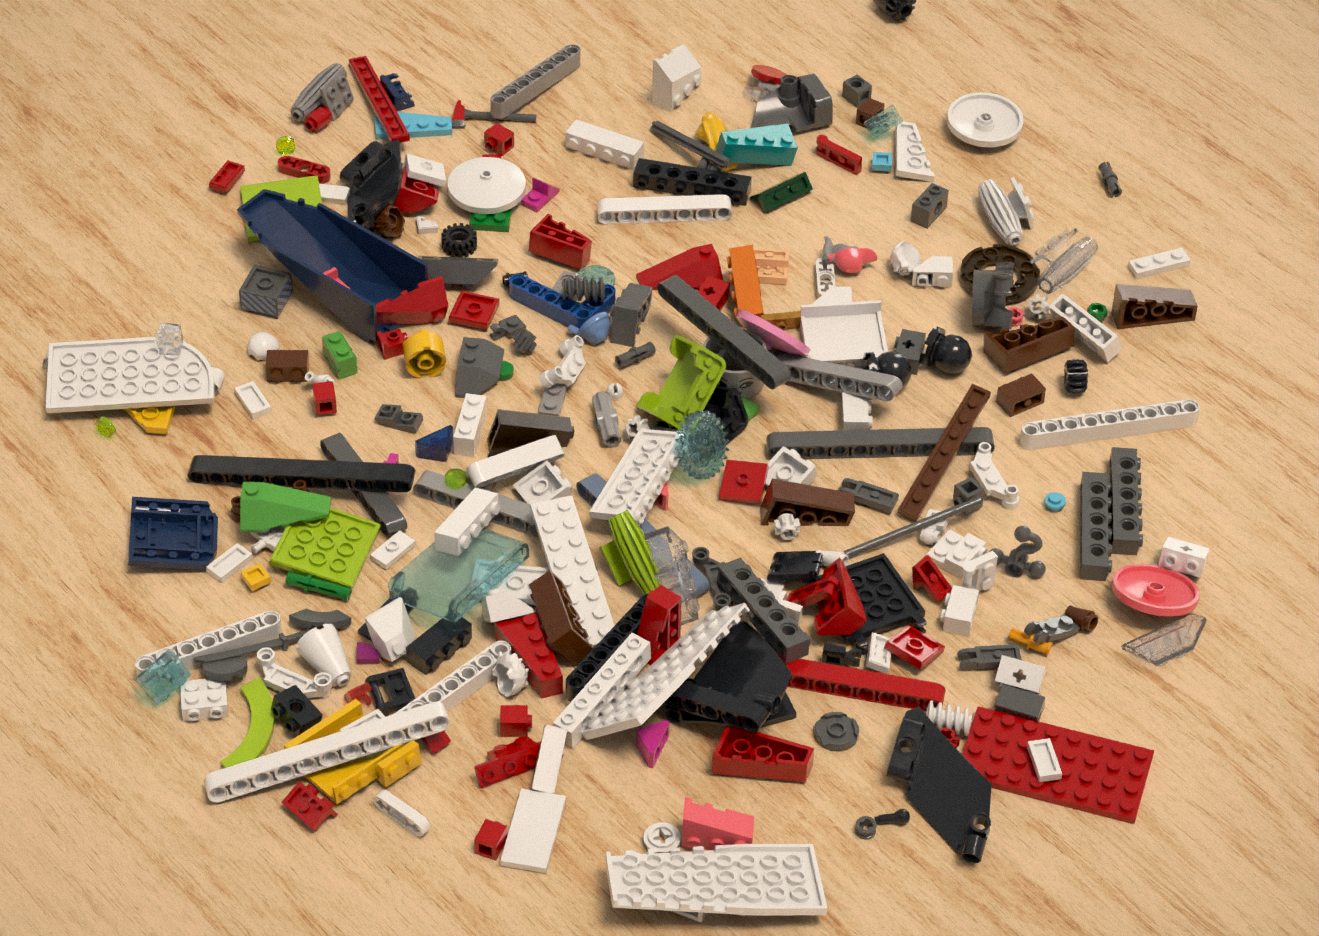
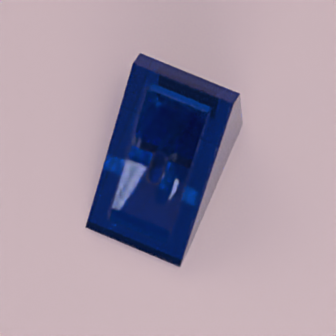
(435, 445)

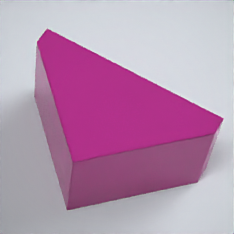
(652, 740)

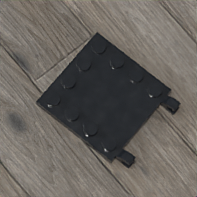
(884, 598)

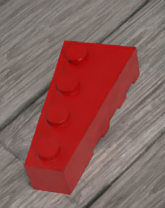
(761, 756)

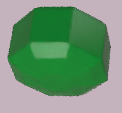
(1098, 311)

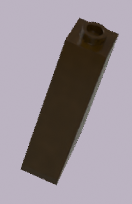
(517, 429)

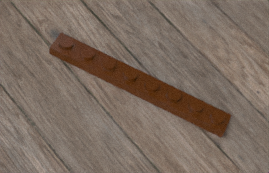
(944, 452)

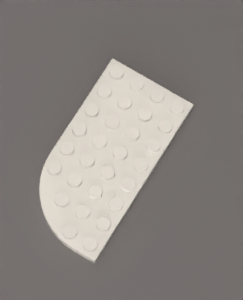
(124, 376)

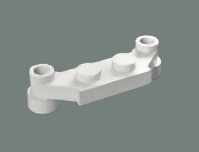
(570, 365)
(990, 478)
(281, 678)

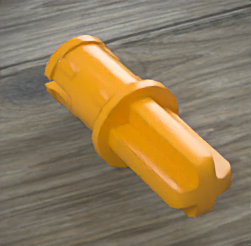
(1027, 640)

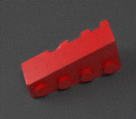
(530, 644)

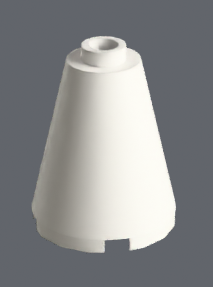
(325, 653)

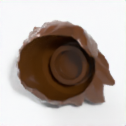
(389, 222)

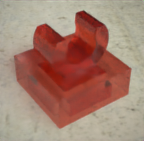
(359, 693)

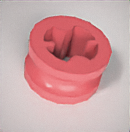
(1018, 316)

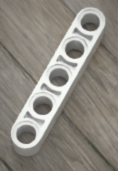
(514, 461)

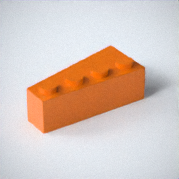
(746, 280)

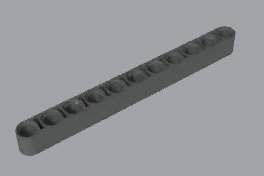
(871, 443)

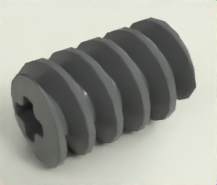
(584, 288)

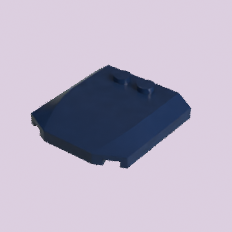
(172, 533)

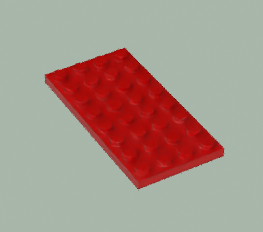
(1096, 771)

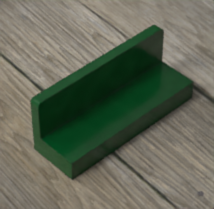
(783, 191)

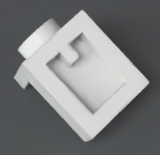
(792, 609)

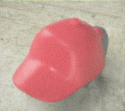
(847, 258)

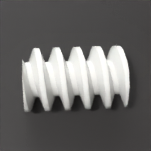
(950, 718)

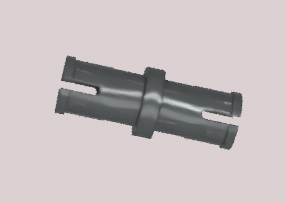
(1110, 179)
(635, 354)

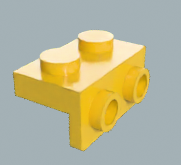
(399, 763)

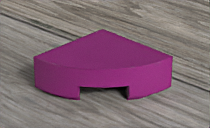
(367, 654)

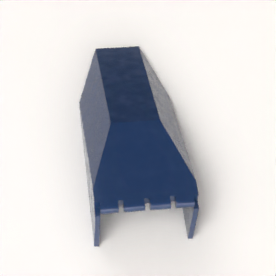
(318, 239)

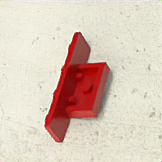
(508, 761)

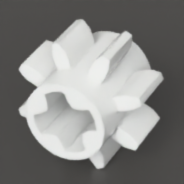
(1034, 308)
(631, 427)
(787, 526)

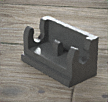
(1020, 702)

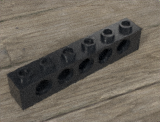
(690, 180)

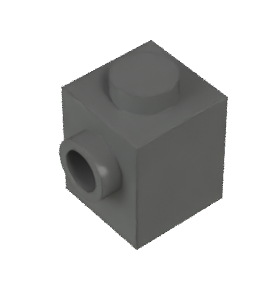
(966, 491)

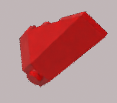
(414, 194)
(691, 266)

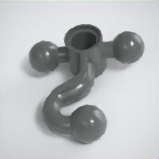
(1018, 557)

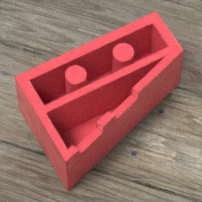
(713, 827)

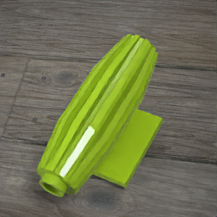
(629, 553)

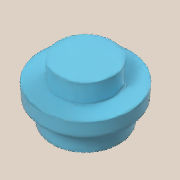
(1055, 501)

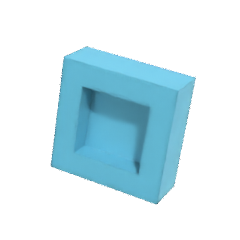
(881, 161)

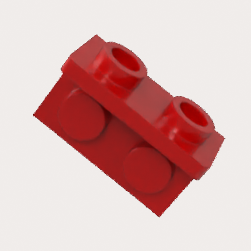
(308, 806)

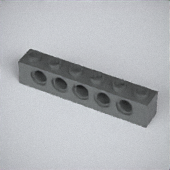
(1125, 496)
(1094, 526)
(765, 611)

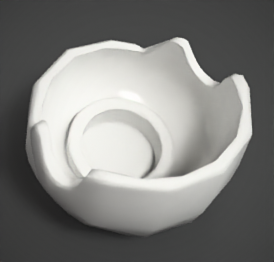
(260, 343)

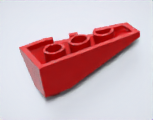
(417, 307)
(845, 610)

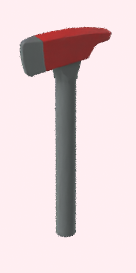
(461, 114)

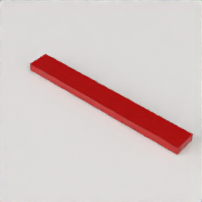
(378, 99)

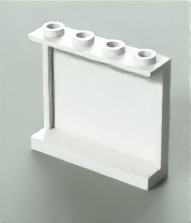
(843, 331)

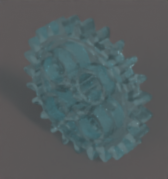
(702, 444)

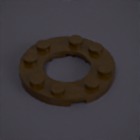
(980, 258)

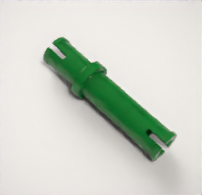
(309, 583)

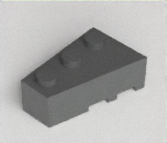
(628, 313)

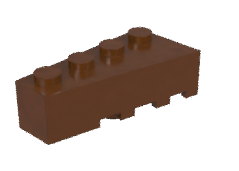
(807, 503)
(560, 618)

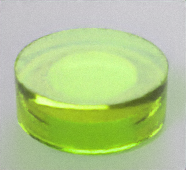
(285, 145)
(105, 427)
(455, 478)

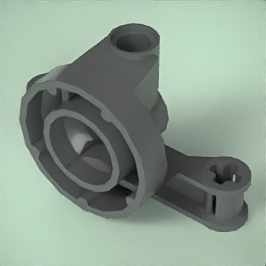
(990, 294)

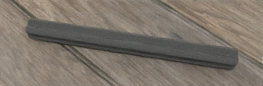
(690, 144)

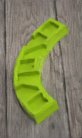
(261, 724)

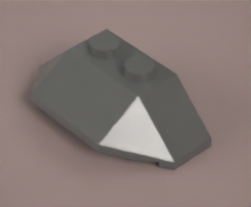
(459, 269)
(478, 366)

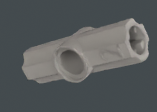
(606, 419)

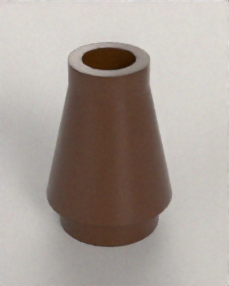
(1083, 618)

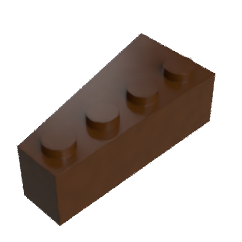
(1151, 306)
(1029, 343)

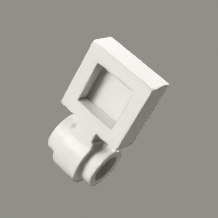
(931, 534)

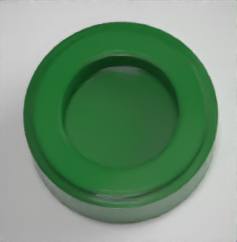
(507, 371)

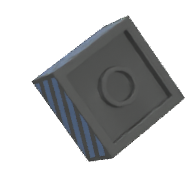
(265, 290)

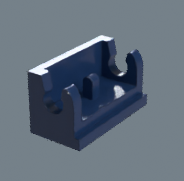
(396, 93)

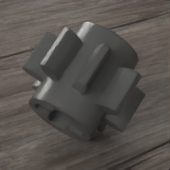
(524, 341)

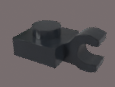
(839, 656)

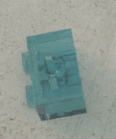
(163, 677)

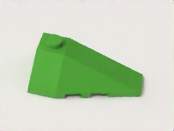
(273, 505)

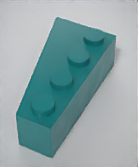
(759, 145)

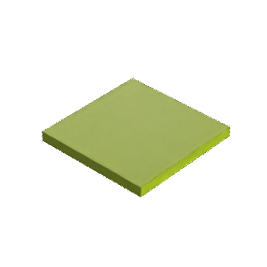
(296, 188)
(327, 547)

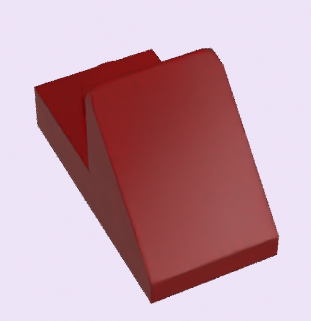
(929, 576)

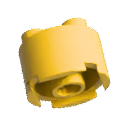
(424, 354)

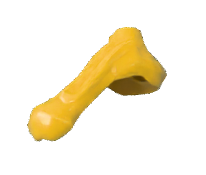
(710, 132)

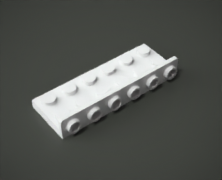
(639, 476)

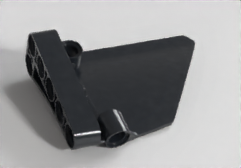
(734, 686)

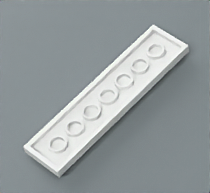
(572, 562)

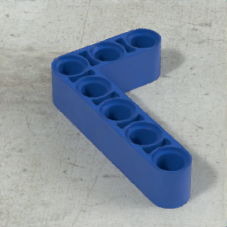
(552, 304)

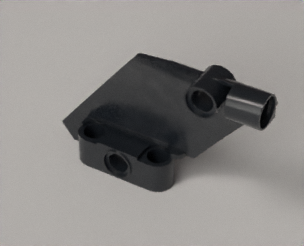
(373, 180)
(942, 785)

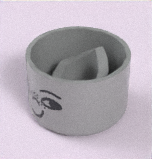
(735, 374)

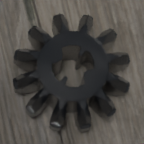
(1075, 376)

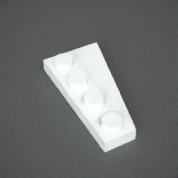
(910, 154)

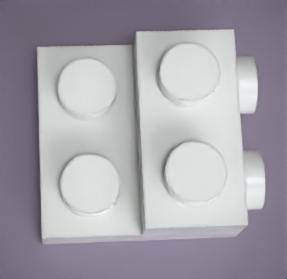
(790, 467)
(543, 484)
(955, 550)
(203, 699)

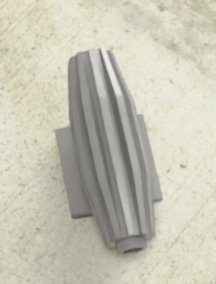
(326, 89)

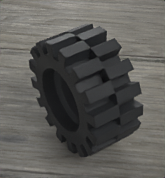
(459, 248)

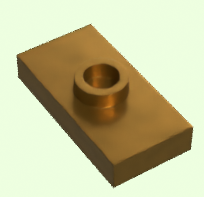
(784, 320)

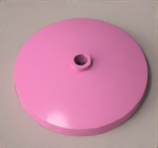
(772, 335)

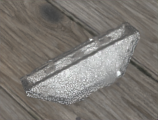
(1167, 641)

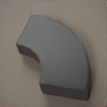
(308, 618)

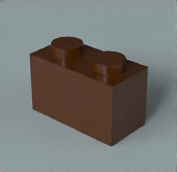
(287, 365)
(1020, 395)

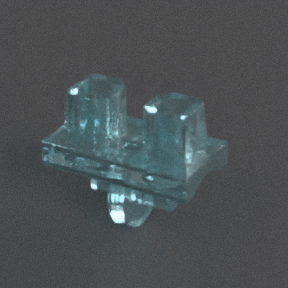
(883, 121)

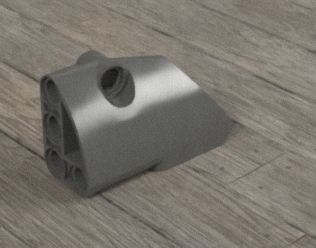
(798, 102)

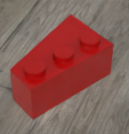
(559, 243)
(661, 621)

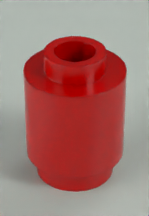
(318, 119)

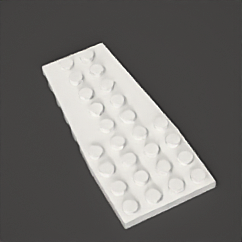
(665, 675)
(721, 880)

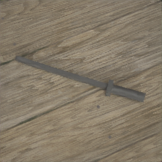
(281, 641)

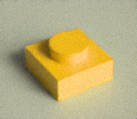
(255, 577)

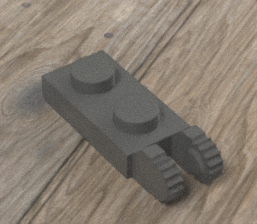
(870, 494)
(1052, 629)
(986, 656)

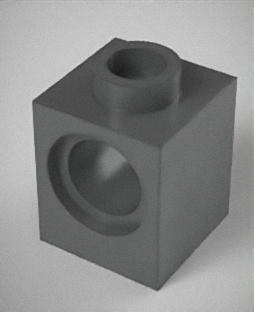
(856, 90)

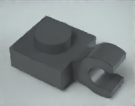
(507, 327)

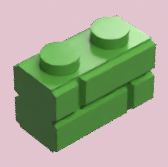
(339, 355)

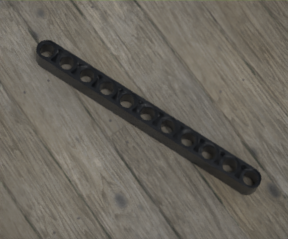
(316, 473)

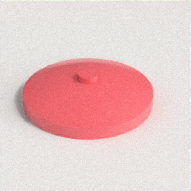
(1155, 590)

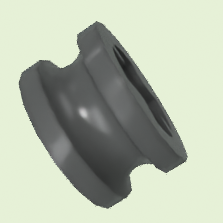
(865, 821)

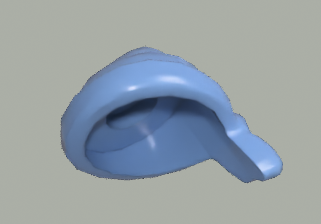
(594, 329)

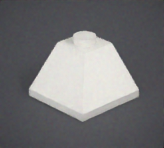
(502, 606)
(390, 630)

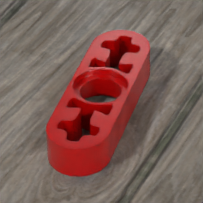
(292, 165)

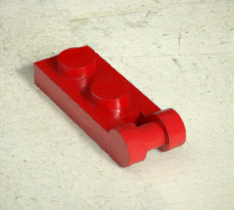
(838, 155)
(814, 592)

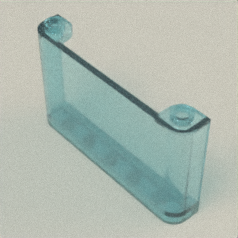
(454, 584)

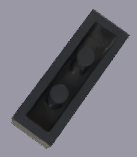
(438, 644)

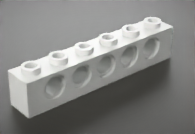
(604, 685)

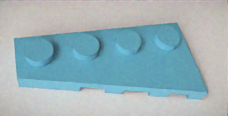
(419, 125)

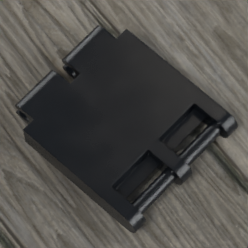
(795, 566)

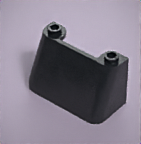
(726, 405)

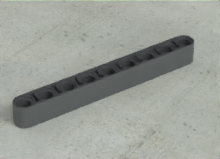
(724, 332)

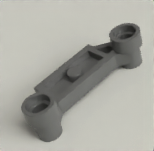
(709, 566)

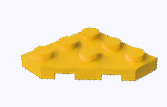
(153, 418)

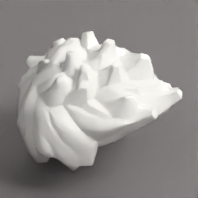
(904, 258)
(510, 674)

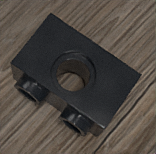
(295, 710)

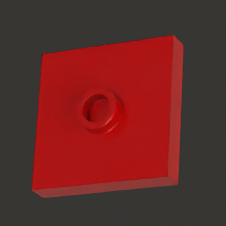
(474, 310)
(743, 481)
(914, 647)

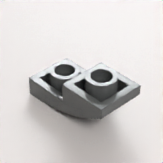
(395, 418)

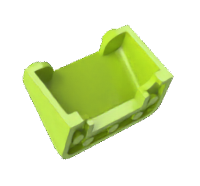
(688, 384)

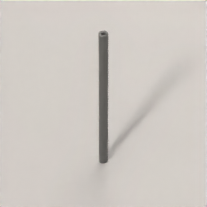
(914, 527)

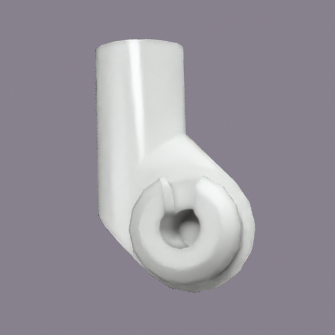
(313, 378)

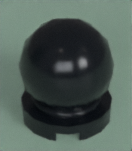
(948, 353)
(889, 363)

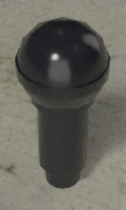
(900, 816)

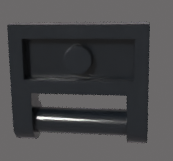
(397, 689)

